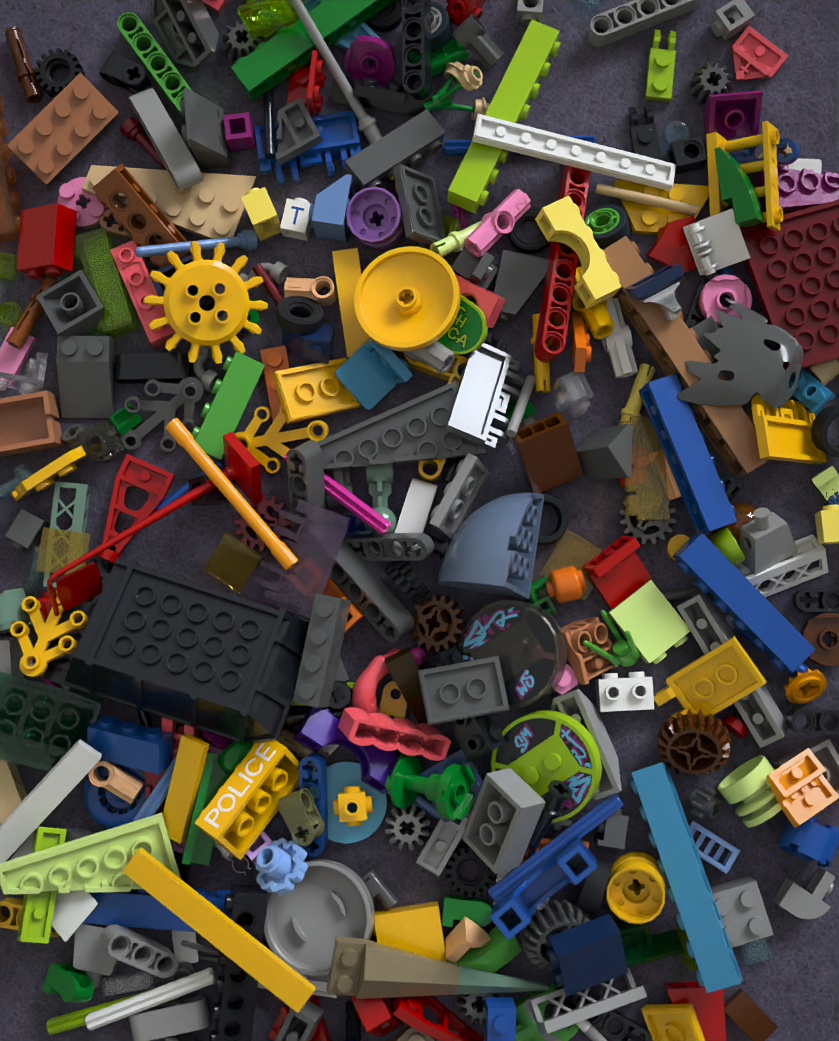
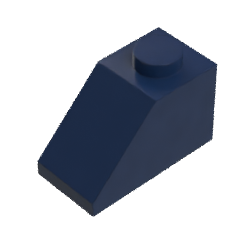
(313, 346)

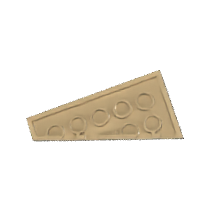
(205, 209)

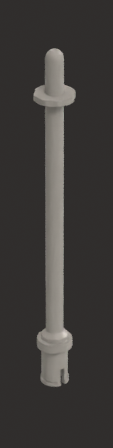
(366, 122)

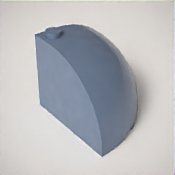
(495, 547)

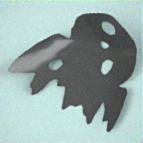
(753, 363)

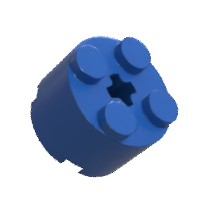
(810, 841)

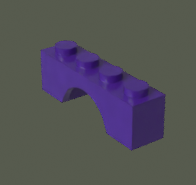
(321, 729)

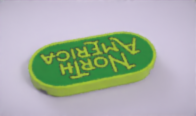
(468, 329)

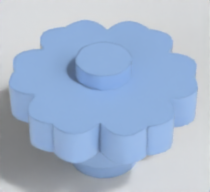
(281, 866)

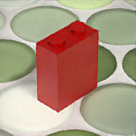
(46, 241)

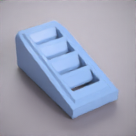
(734, 851)

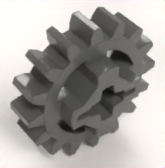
(637, 530)

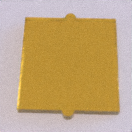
(60, 549)
(233, 562)

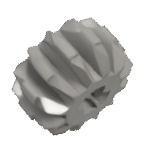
(407, 836)

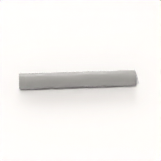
(520, 406)

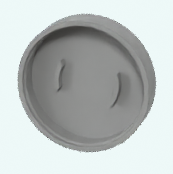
(321, 907)

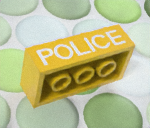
(250, 797)

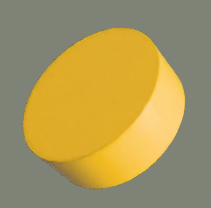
(675, 544)

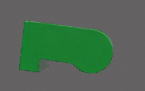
(458, 906)
(69, 982)

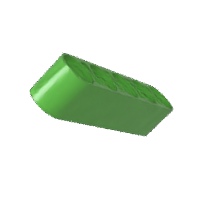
(152, 58)

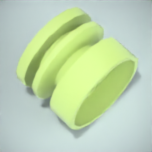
(751, 787)

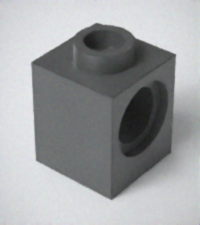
(26, 530)

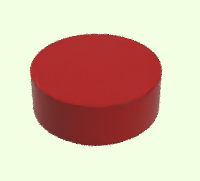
(735, 726)

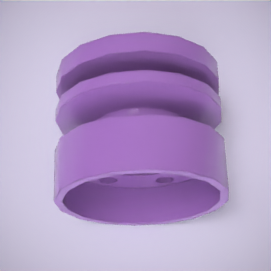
(363, 215)

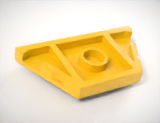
(648, 219)
(44, 478)

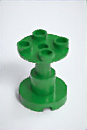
(448, 790)

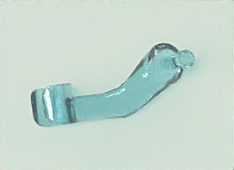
(21, 472)

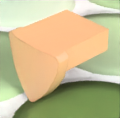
(462, 937)

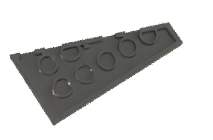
(400, 435)

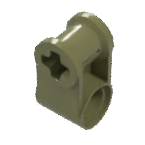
(301, 814)

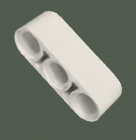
(415, 509)

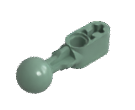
(380, 488)

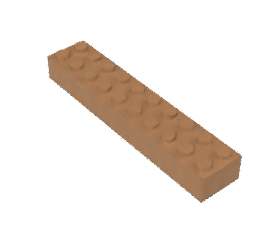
(672, 345)

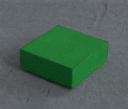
(124, 420)

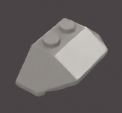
(583, 710)

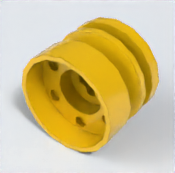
(632, 901)

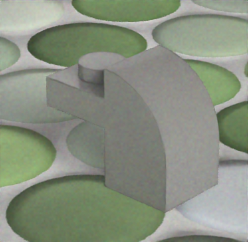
(806, 902)

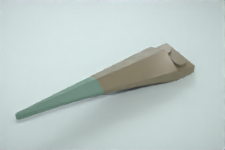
(381, 971)

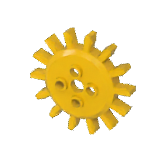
(179, 304)

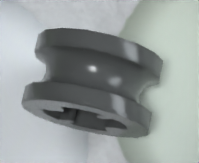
(70, 437)

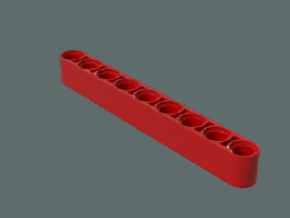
(564, 264)

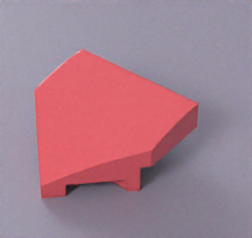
(756, 56)

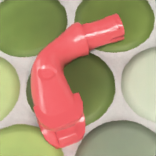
(366, 685)

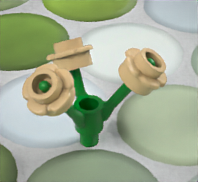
(462, 77)

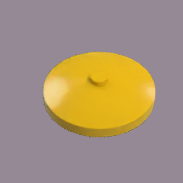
(407, 298)

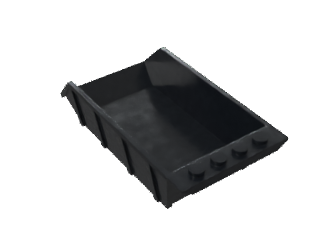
(184, 653)

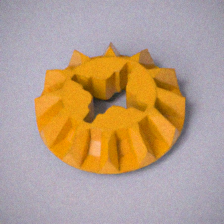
(812, 690)

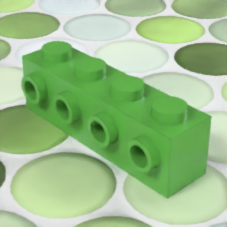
(228, 404)

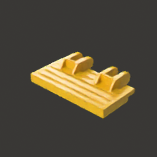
(785, 432)

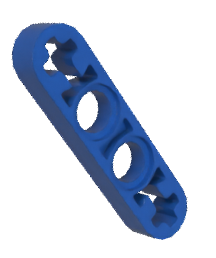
(319, 781)

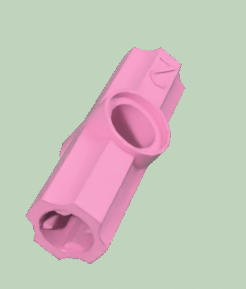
(488, 231)

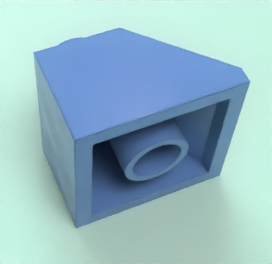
(330, 209)

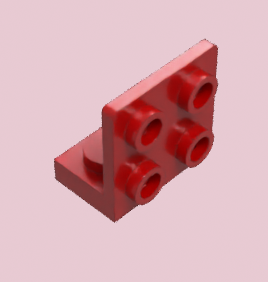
(307, 85)
(617, 570)

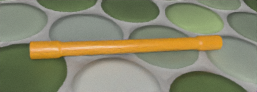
(277, 547)

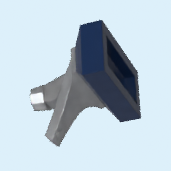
(659, 289)

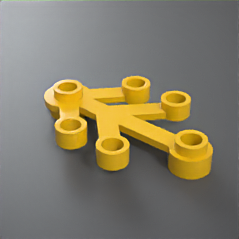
(274, 438)
(46, 633)

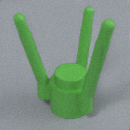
(623, 651)

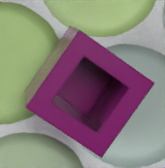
(239, 131)

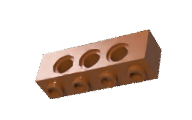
(140, 203)

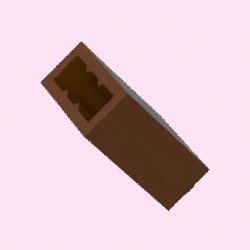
(547, 453)

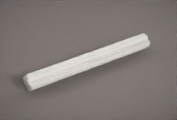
(150, 999)

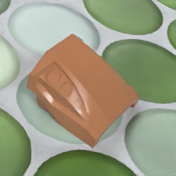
(582, 659)

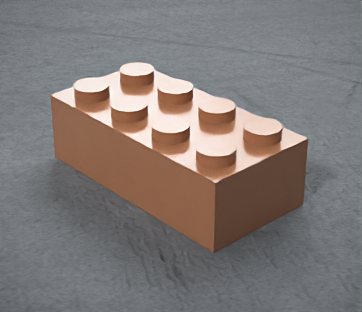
(62, 129)

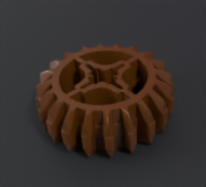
(708, 751)

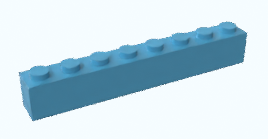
(686, 877)

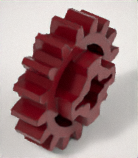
(263, 511)

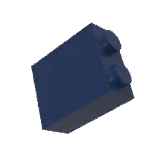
(587, 955)

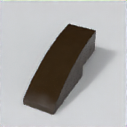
(405, 674)

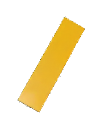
(184, 786)

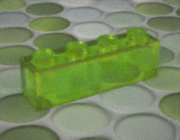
(104, 276)

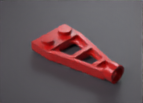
(141, 475)
(411, 1012)

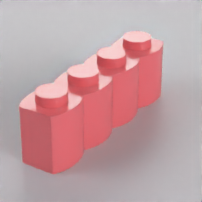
(393, 734)

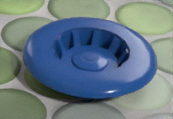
(101, 812)

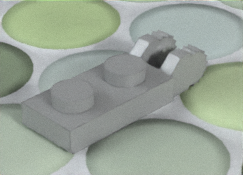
(442, 844)

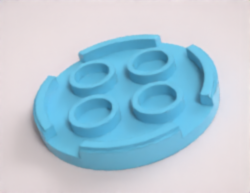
(349, 774)

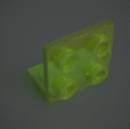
(266, 16)

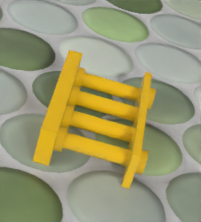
(768, 139)

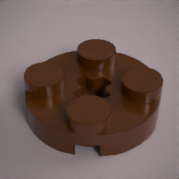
(813, 632)

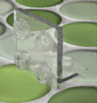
(32, 379)

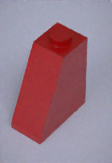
(707, 1006)
(377, 1015)

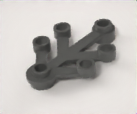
(164, 410)

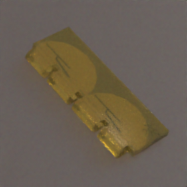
(648, 473)

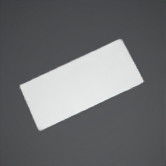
(69, 907)

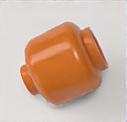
(566, 584)

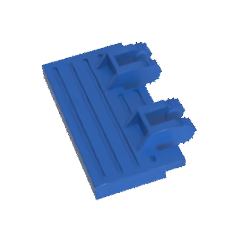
(338, 135)

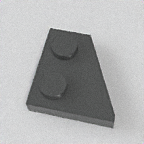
(295, 131)

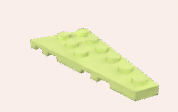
(91, 861)

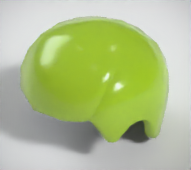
(727, 545)

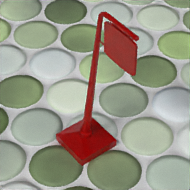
(87, 582)

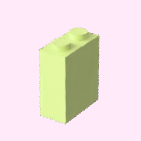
(651, 622)

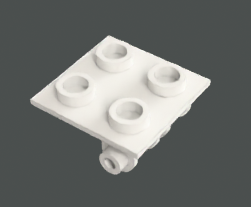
(716, 242)

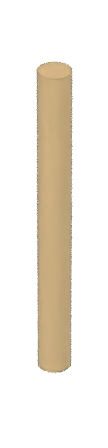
(646, 199)

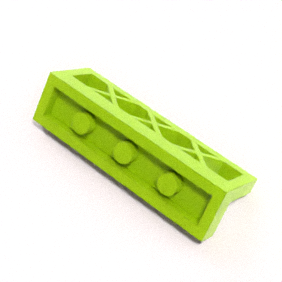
(39, 908)

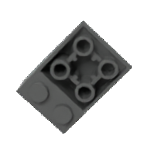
(204, 131)

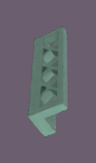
(79, 515)

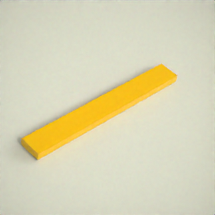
(219, 930)

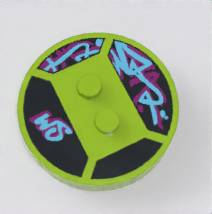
(551, 748)

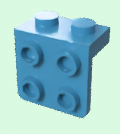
(372, 373)

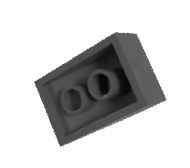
(86, 376)

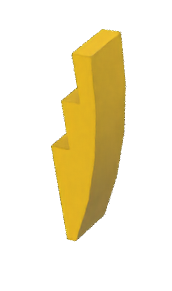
(347, 274)

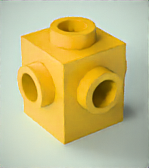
(355, 795)

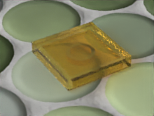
(572, 551)

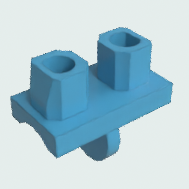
(810, 391)

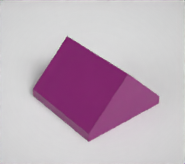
(733, 114)

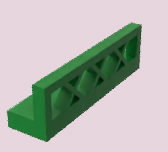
(198, 844)

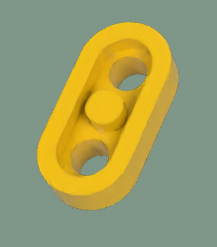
(392, 706)

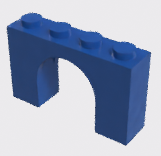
(567, 866)

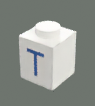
(295, 219)

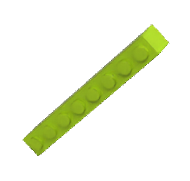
(508, 104)

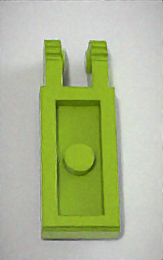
(661, 69)

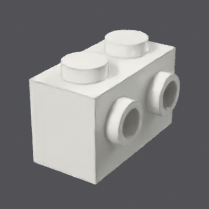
(624, 693)

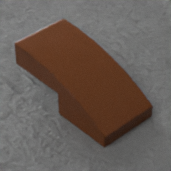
(749, 1016)

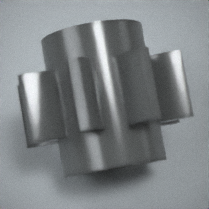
(705, 803)

